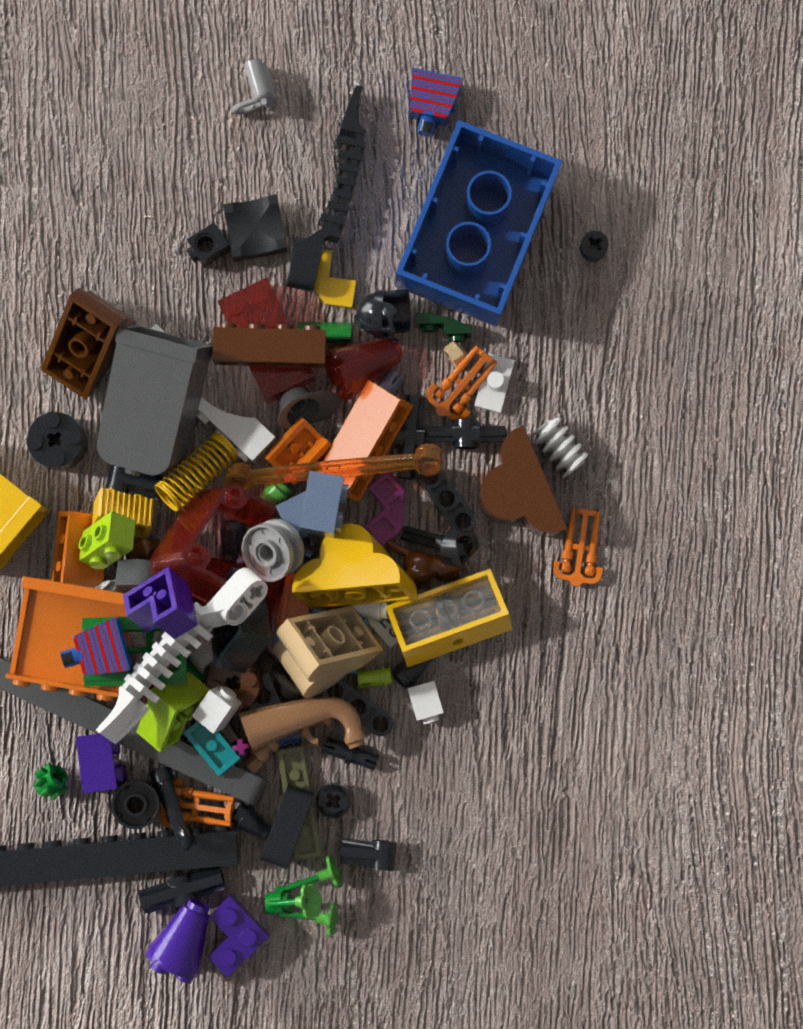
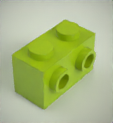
(107, 540)

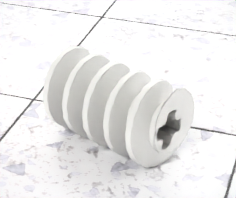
(560, 446)

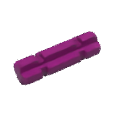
(242, 746)

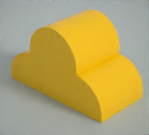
(351, 573)

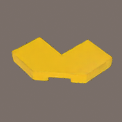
(331, 290)

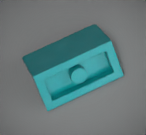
(212, 748)

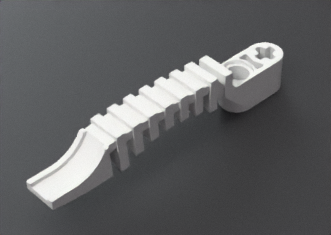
(229, 606)

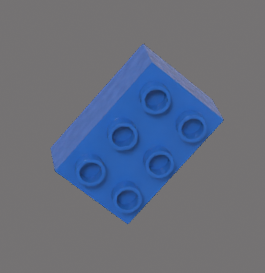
(477, 223)

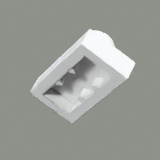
(494, 388)

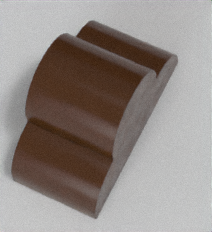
(84, 342)
(520, 489)

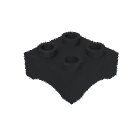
(255, 228)

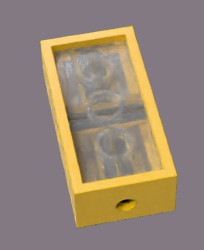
(449, 618)

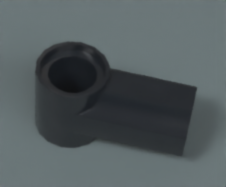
(134, 484)
(374, 853)

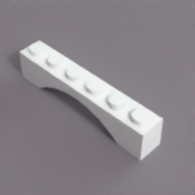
(244, 432)

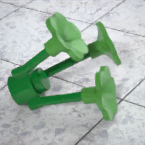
(281, 902)

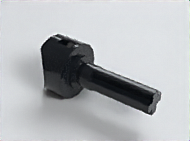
(454, 547)

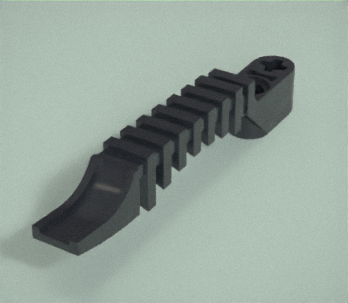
(308, 250)

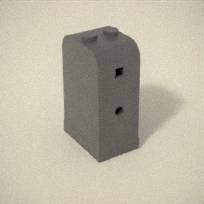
(151, 400)

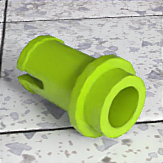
(375, 677)

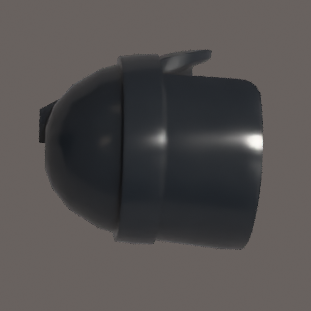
(384, 313)

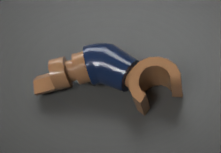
(261, 755)

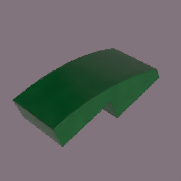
(452, 329)

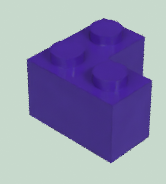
(162, 602)
(99, 763)
(243, 934)

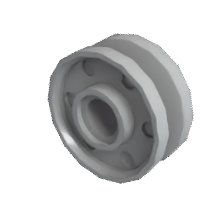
(273, 549)

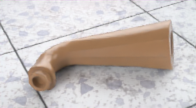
(280, 720)

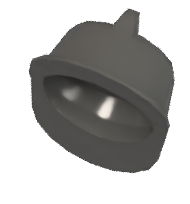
(307, 404)

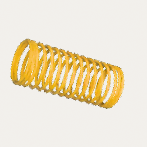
(163, 489)

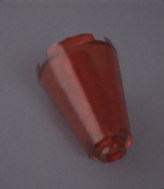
(357, 363)

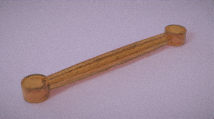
(341, 467)

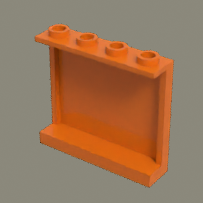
(46, 626)

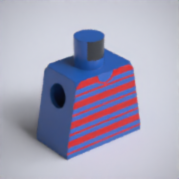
(433, 99)
(100, 649)

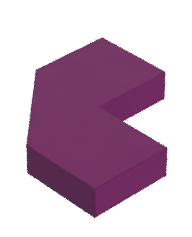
(392, 499)

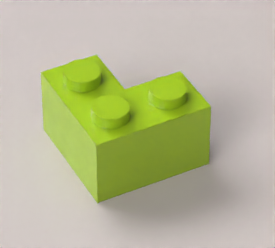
(167, 718)

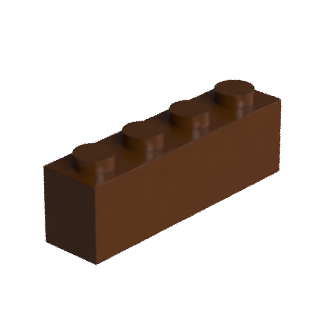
(269, 346)

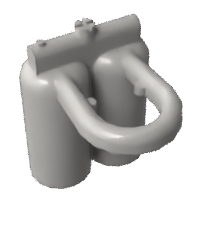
(261, 87)

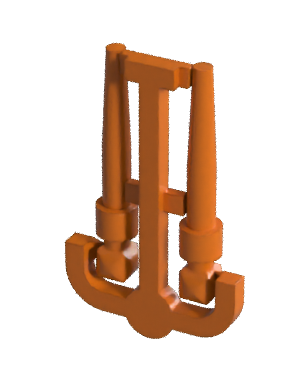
(442, 408)
(576, 577)
(189, 817)

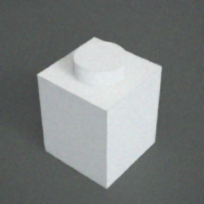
(425, 702)
(217, 708)

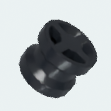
(590, 250)

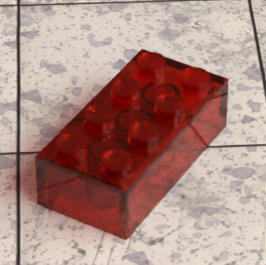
(260, 306)

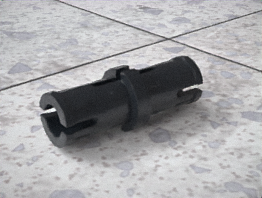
(355, 755)

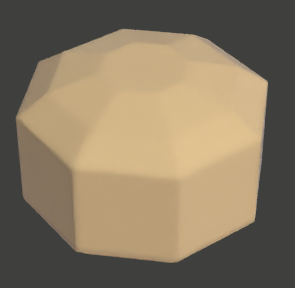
(454, 353)

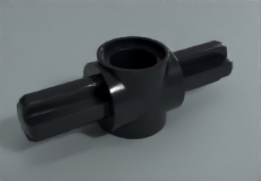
(465, 434)

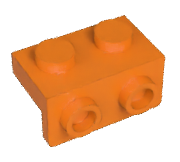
(298, 446)

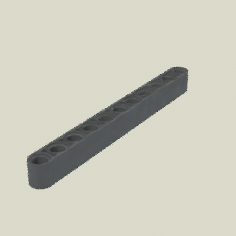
(181, 756)

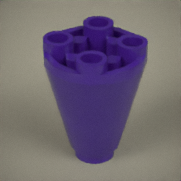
(181, 942)

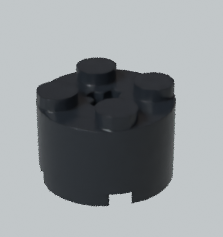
(61, 426)

